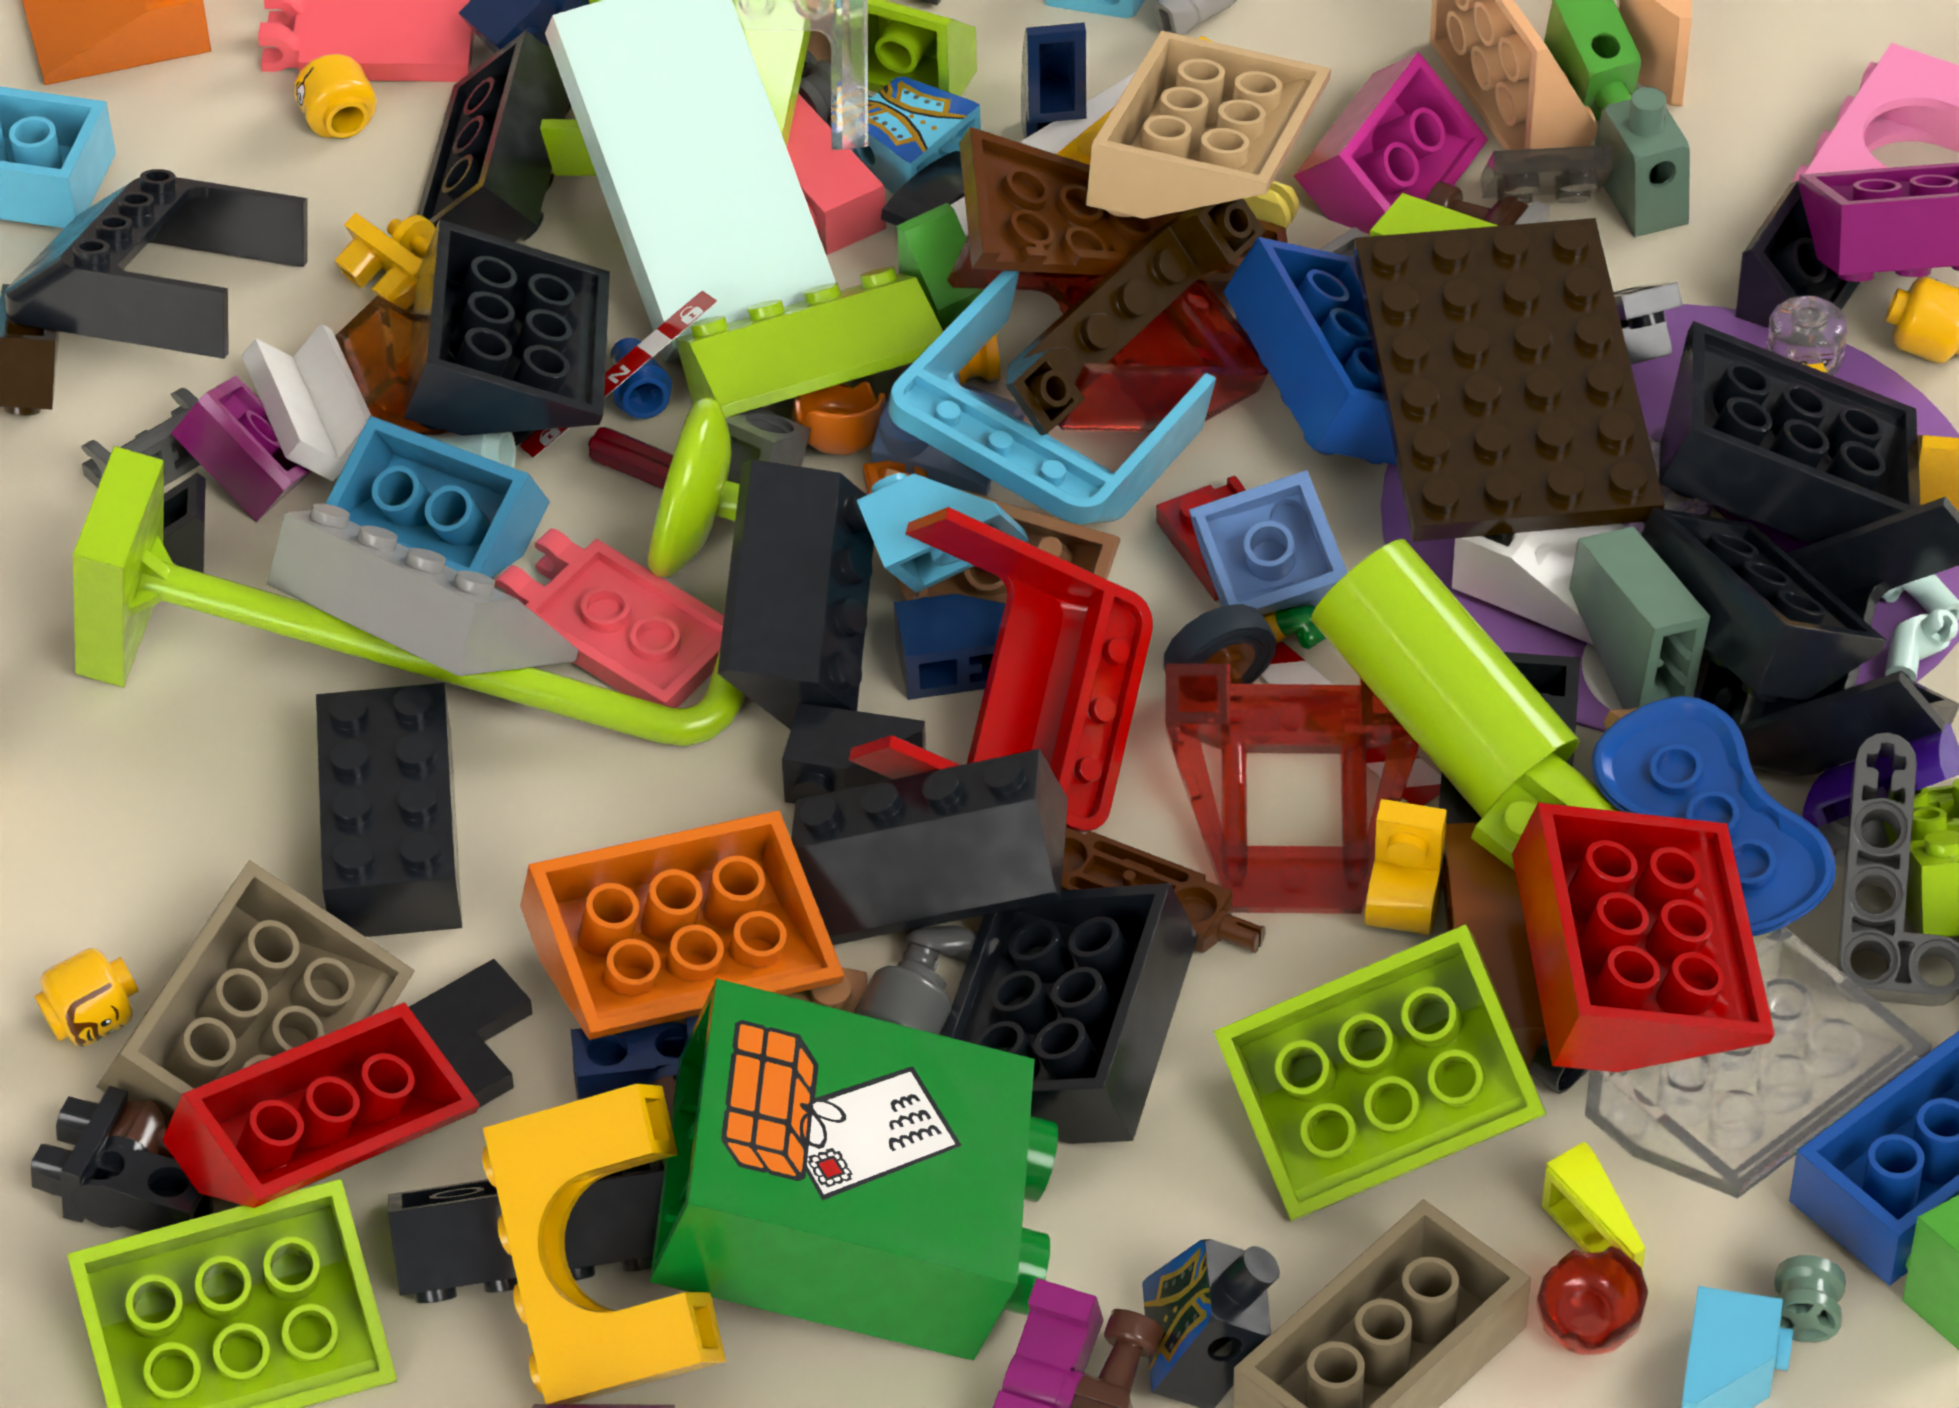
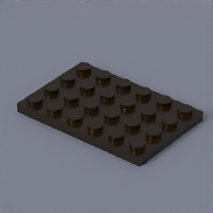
(1506, 380)

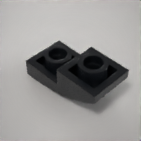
(931, 187)

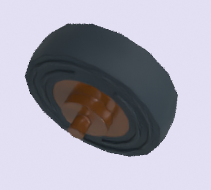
(1226, 636)

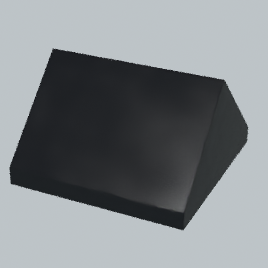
(1784, 264)

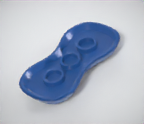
(1693, 764)

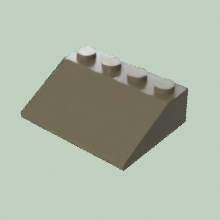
(251, 986)

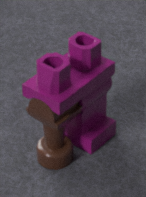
(1057, 1348)

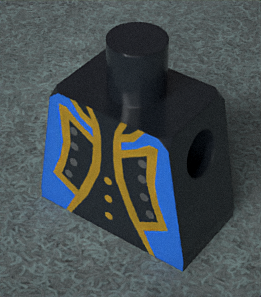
(1212, 1318)

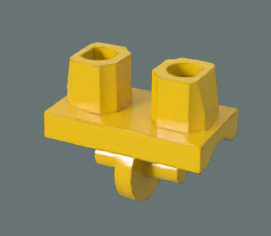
(396, 254)

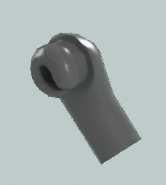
(950, 941)

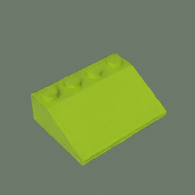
(1380, 1072)
(236, 1309)

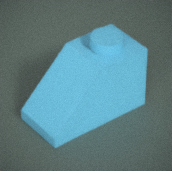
(1734, 1349)

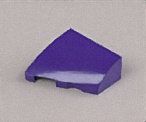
(1830, 794)

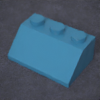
(439, 498)

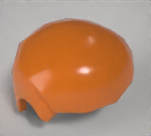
(840, 417)

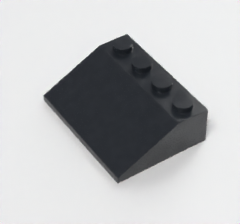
(505, 337)
(1785, 441)
(1085, 995)

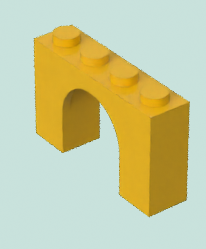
(539, 1174)

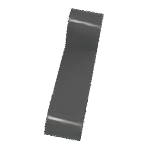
(1889, 870)

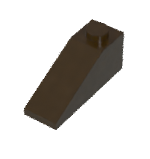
(26, 365)

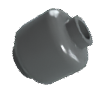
(907, 996)

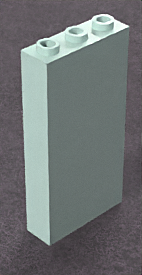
(688, 156)

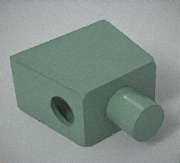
(1648, 162)

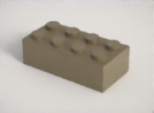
(1393, 1325)

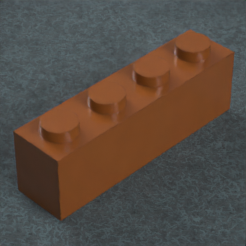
(1486, 898)

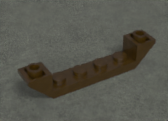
(1124, 304)

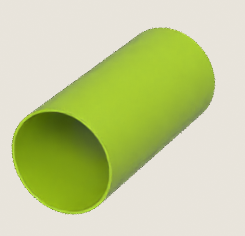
(1440, 674)

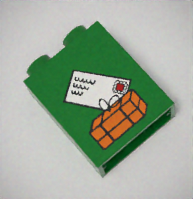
(852, 1172)

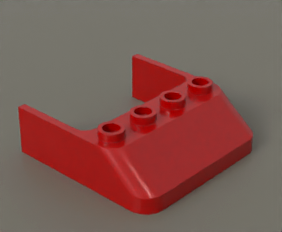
(1058, 671)

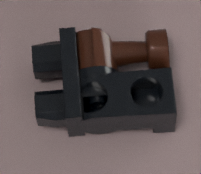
(118, 1166)

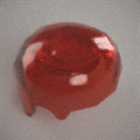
(1592, 1301)

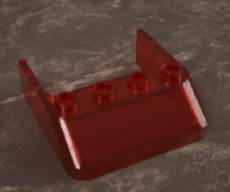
(1158, 364)

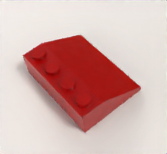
(1638, 938)

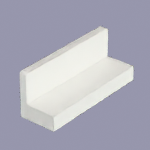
(310, 401)

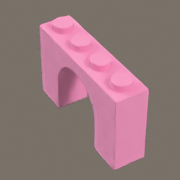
(1897, 101)

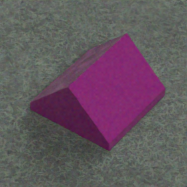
(239, 447)

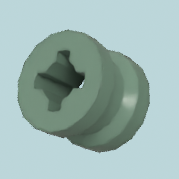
(1810, 1297)

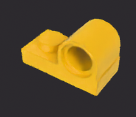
(1406, 867)

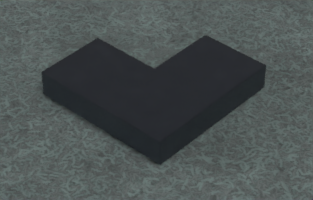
(469, 1014)

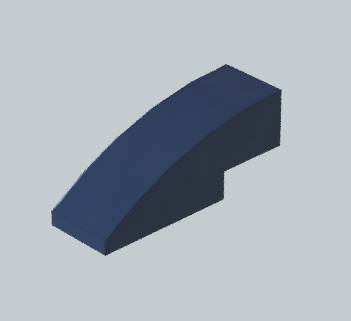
(1053, 75)

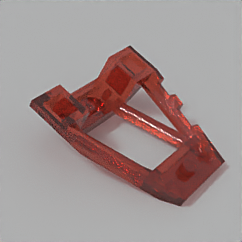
(1283, 720)

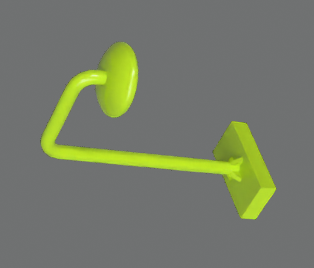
(126, 571)

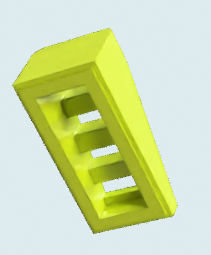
(1586, 1205)

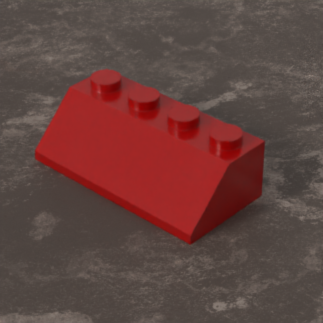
(316, 1109)

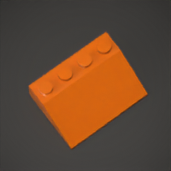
(112, 35)
(655, 920)

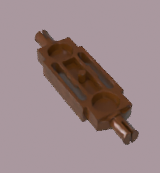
(1104, 862)

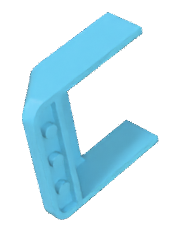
(1012, 452)

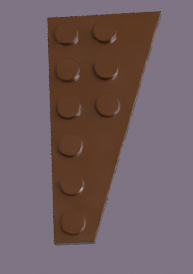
(1033, 215)

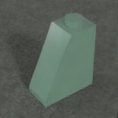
(1638, 617)

